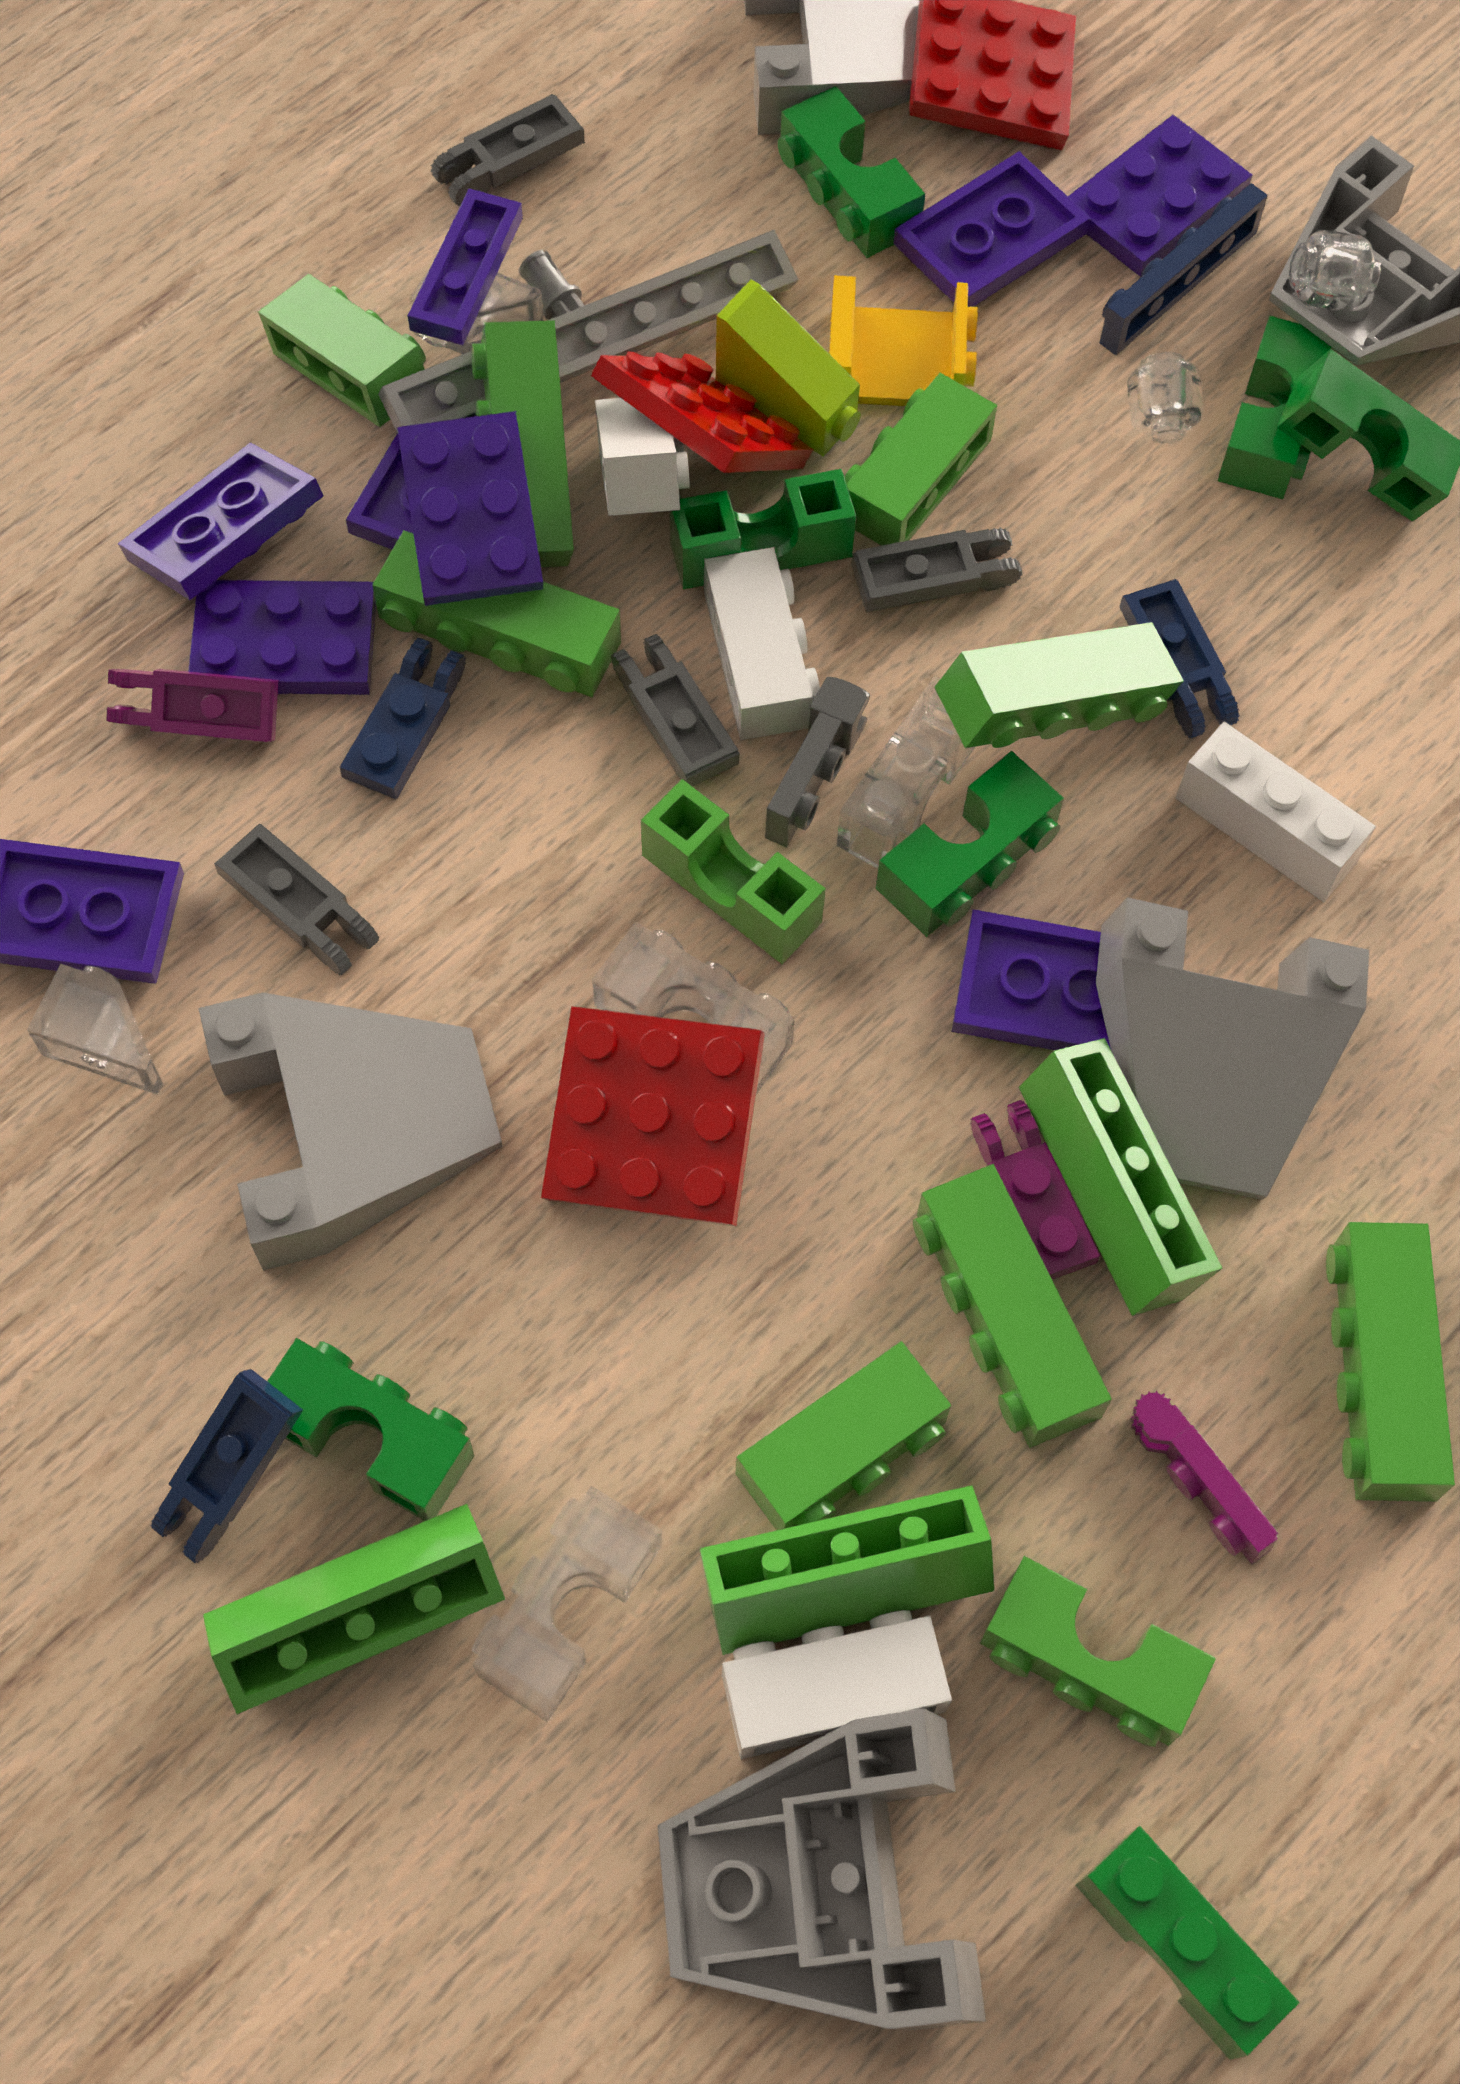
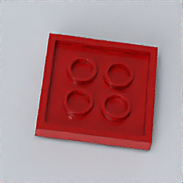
(995, 68)
(704, 413)
(653, 1115)

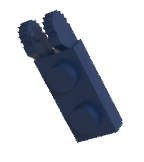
(1190, 650)
(402, 722)
(226, 1461)

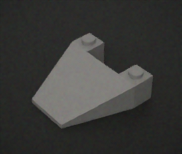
(846, 44)
(1416, 292)
(1222, 1061)
(374, 1106)
(795, 1887)

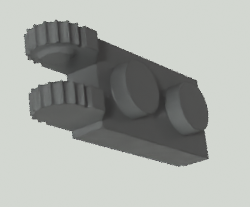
(508, 148)
(934, 568)
(677, 714)
(293, 896)

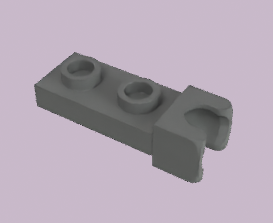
(832, 733)

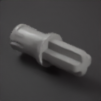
(556, 292)

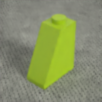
(785, 369)

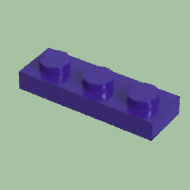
(465, 267)

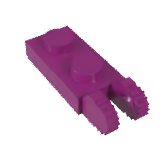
(200, 704)
(1038, 1192)
(1201, 1473)

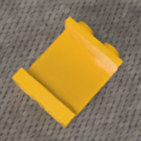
(900, 348)

